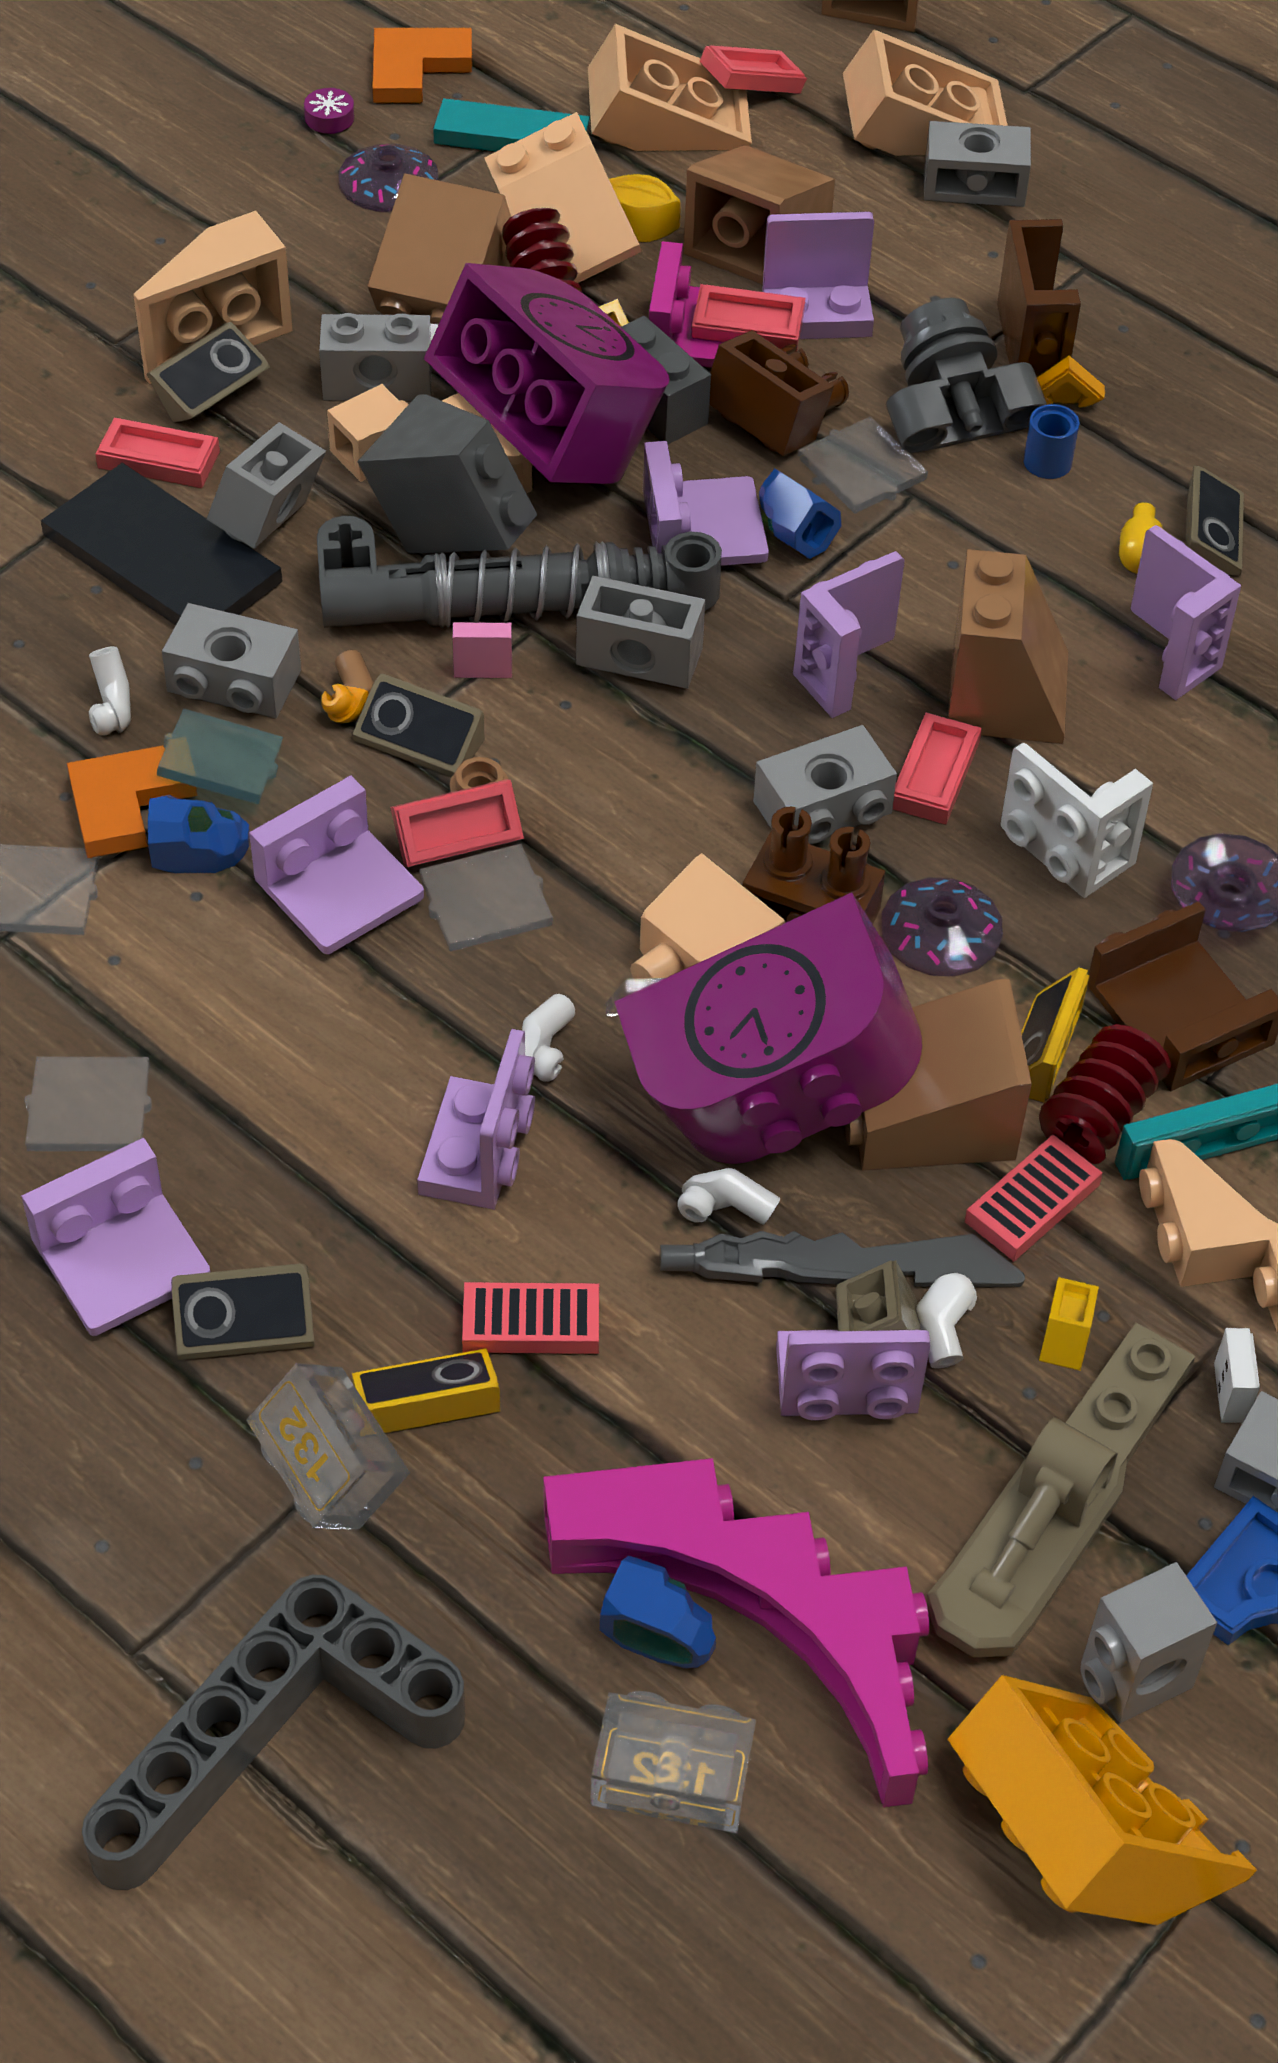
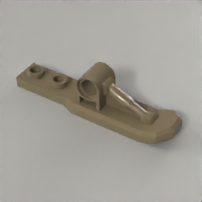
(1055, 1502)

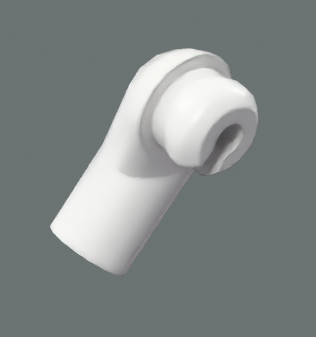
(114, 690)
(539, 1030)
(724, 1189)
(939, 1313)

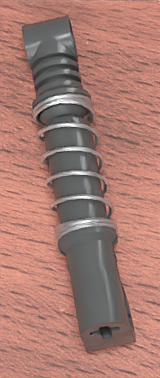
(496, 585)

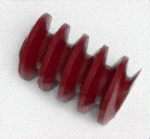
(539, 243)
(1104, 1090)

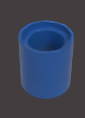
(1051, 441)

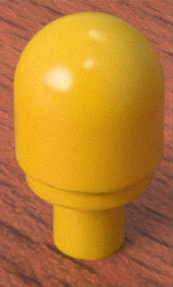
(1133, 535)

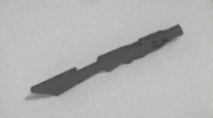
(838, 1259)

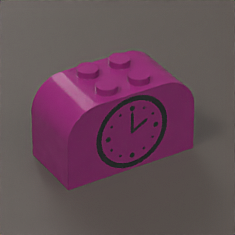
(548, 371)
(776, 1035)

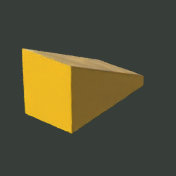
(1069, 1323)

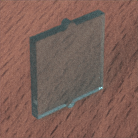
(220, 756)

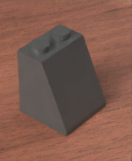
(446, 481)

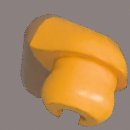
(350, 697)

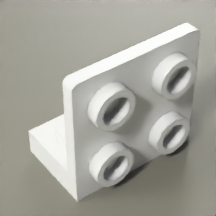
(1073, 834)

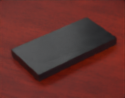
(159, 547)

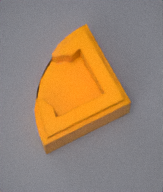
(1070, 384)

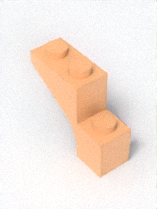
(364, 418)
(1208, 1225)

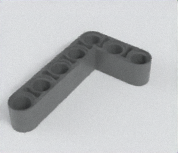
(262, 1710)

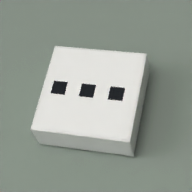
(1236, 1374)

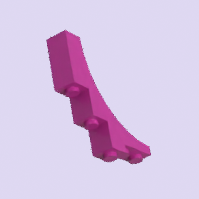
(848, 1627)

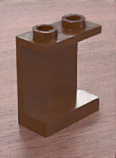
(1034, 318)
(1180, 997)

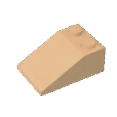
(900, 88)
(661, 98)
(564, 173)
(221, 277)

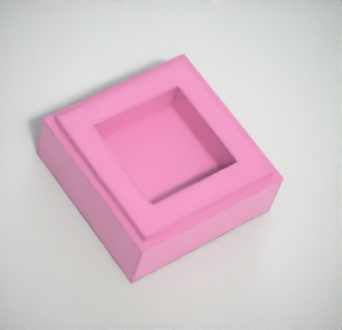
(482, 650)

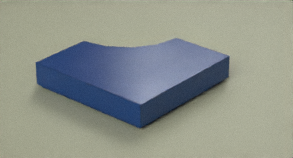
(1241, 1573)

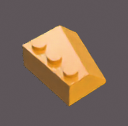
(1085, 1808)

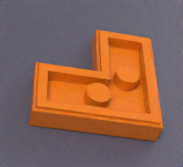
(407, 53)
(109, 798)

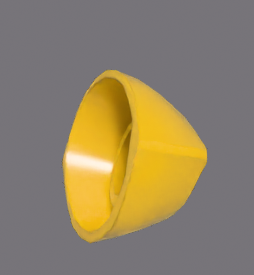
(648, 205)

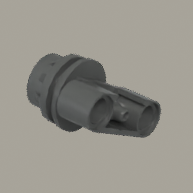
(950, 381)

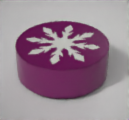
(329, 110)

